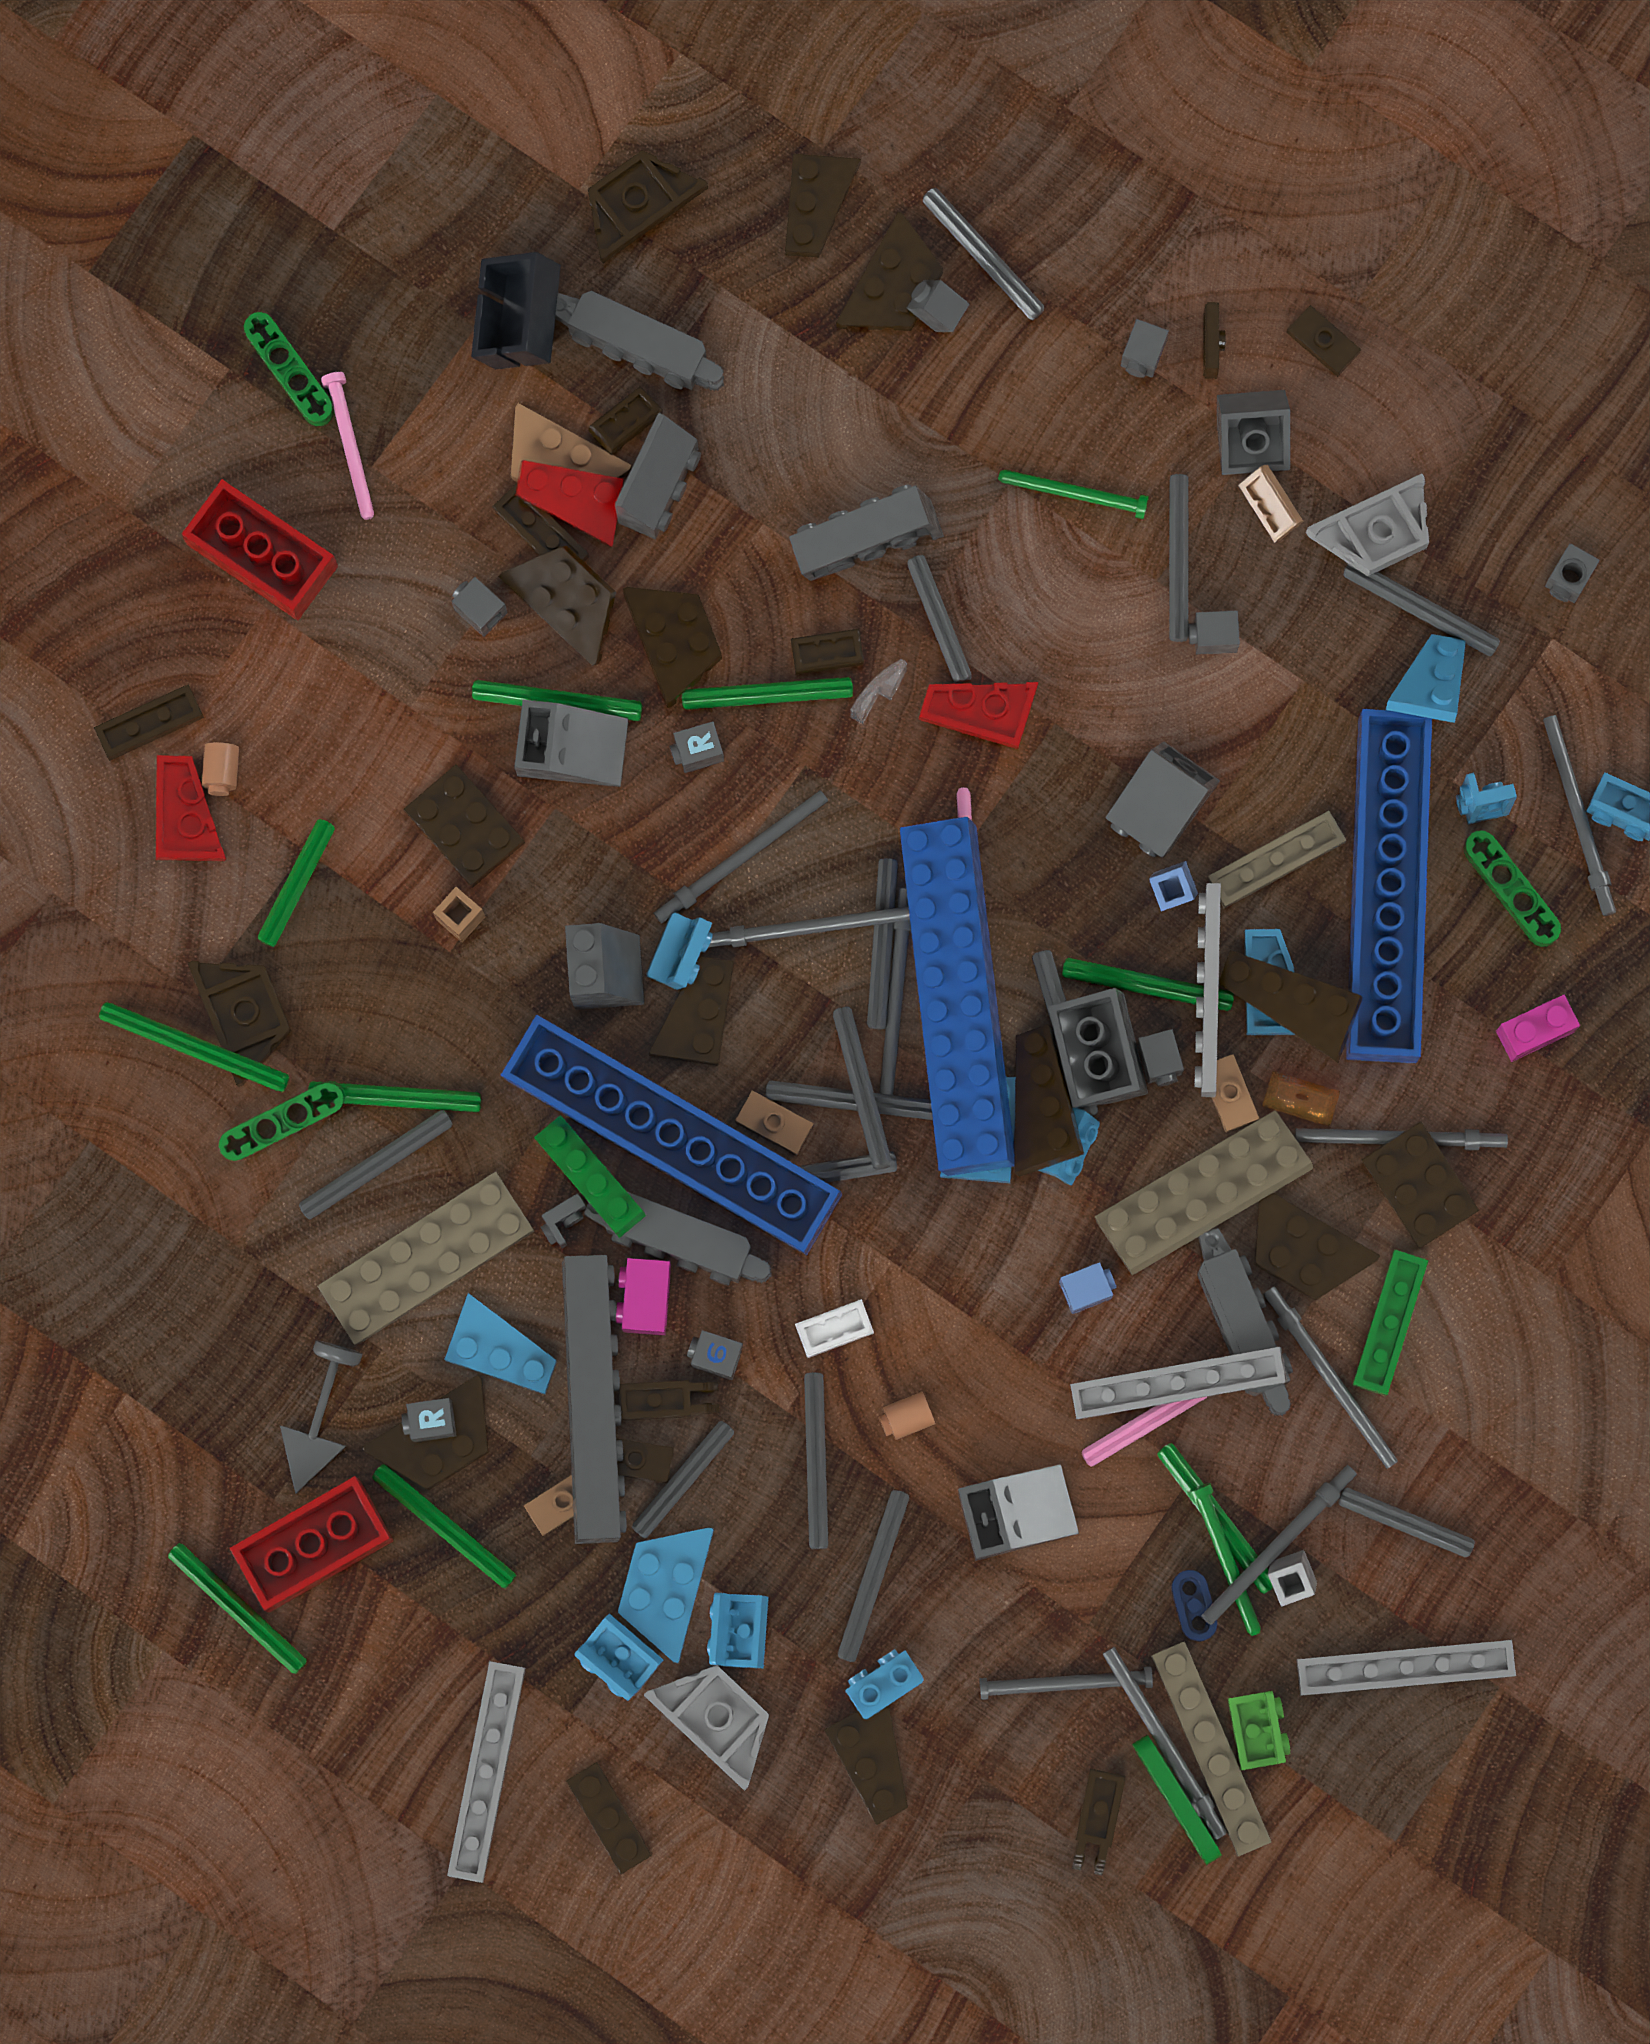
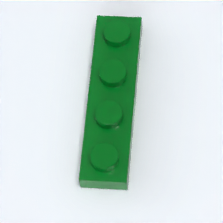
(590, 1176)
(1390, 1322)

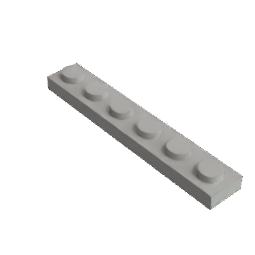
(1208, 1004)
(1178, 1383)
(1406, 1667)
(486, 1772)

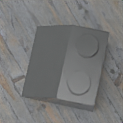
(1253, 431)

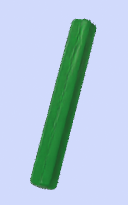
(296, 882)

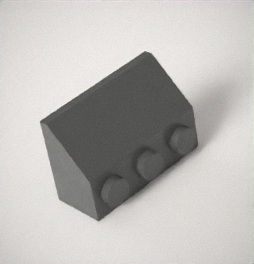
(657, 478)
(1098, 1049)

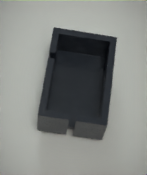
(525, 324)

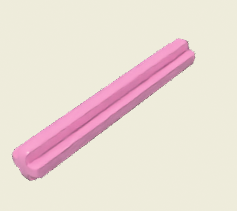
(1134, 1430)

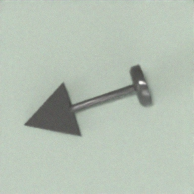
(305, 1451)

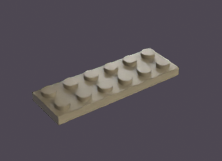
(1204, 1192)
(425, 1258)

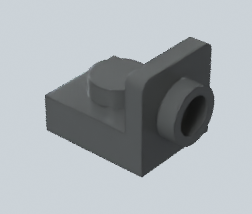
(564, 1214)

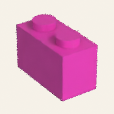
(1537, 1028)
(644, 1297)

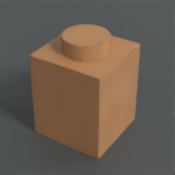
(459, 914)

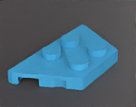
(665, 1587)

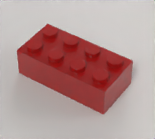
(260, 550)
(311, 1544)

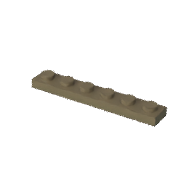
(1211, 1749)

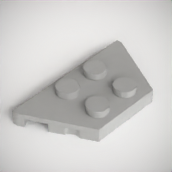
(1378, 529)
(716, 1718)

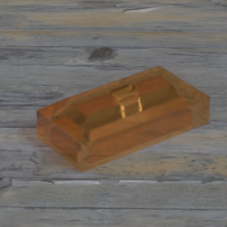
(1318, 1107)

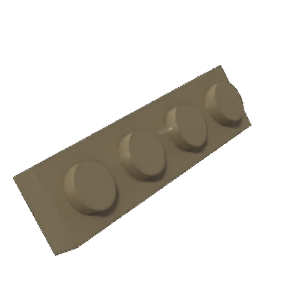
(1277, 858)

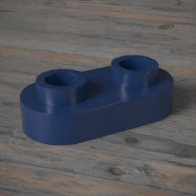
(1192, 1606)

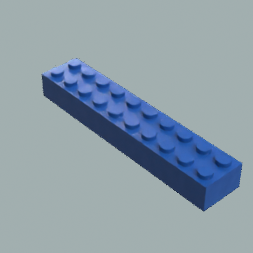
(1389, 885)
(957, 997)
(671, 1135)

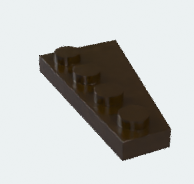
(1301, 1004)
(1043, 1108)

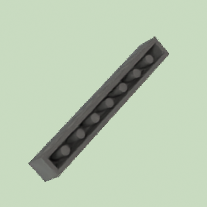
(591, 1399)

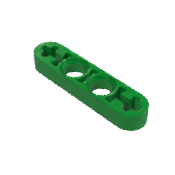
(288, 369)
(1507, 892)
(281, 1119)
(1176, 1799)

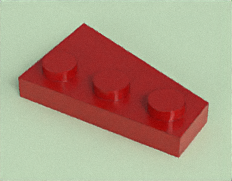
(574, 496)
(982, 711)
(182, 814)

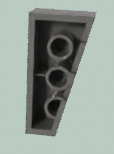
(865, 532)

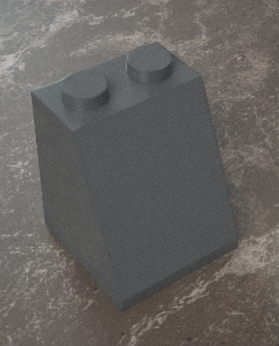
(1161, 800)
(603, 966)

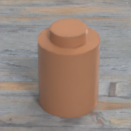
(220, 768)
(906, 1416)

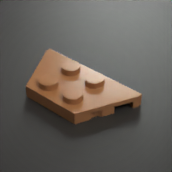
(548, 443)

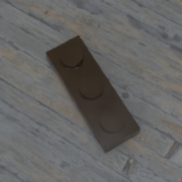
(535, 525)
(148, 722)
(609, 1818)

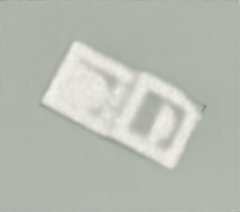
(883, 684)

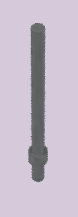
(1598, 879)
(686, 896)
(739, 935)
(895, 999)
(1469, 1139)
(1290, 1320)
(1325, 1496)
(1201, 1802)

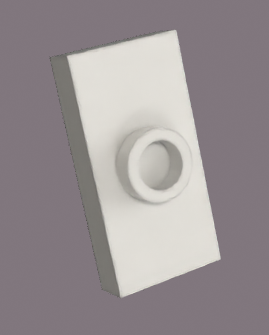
(834, 1328)

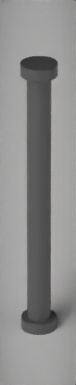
(1060, 1683)

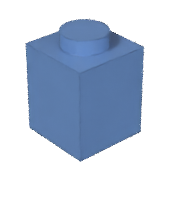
(1173, 886)
(1087, 1287)

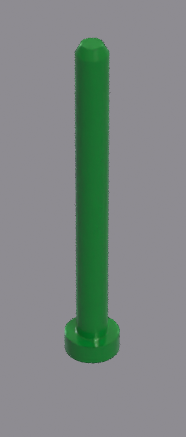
(1076, 492)
(1224, 1553)

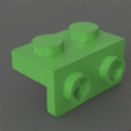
(1258, 1730)

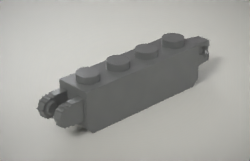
(639, 340)
(690, 1242)
(1239, 1310)

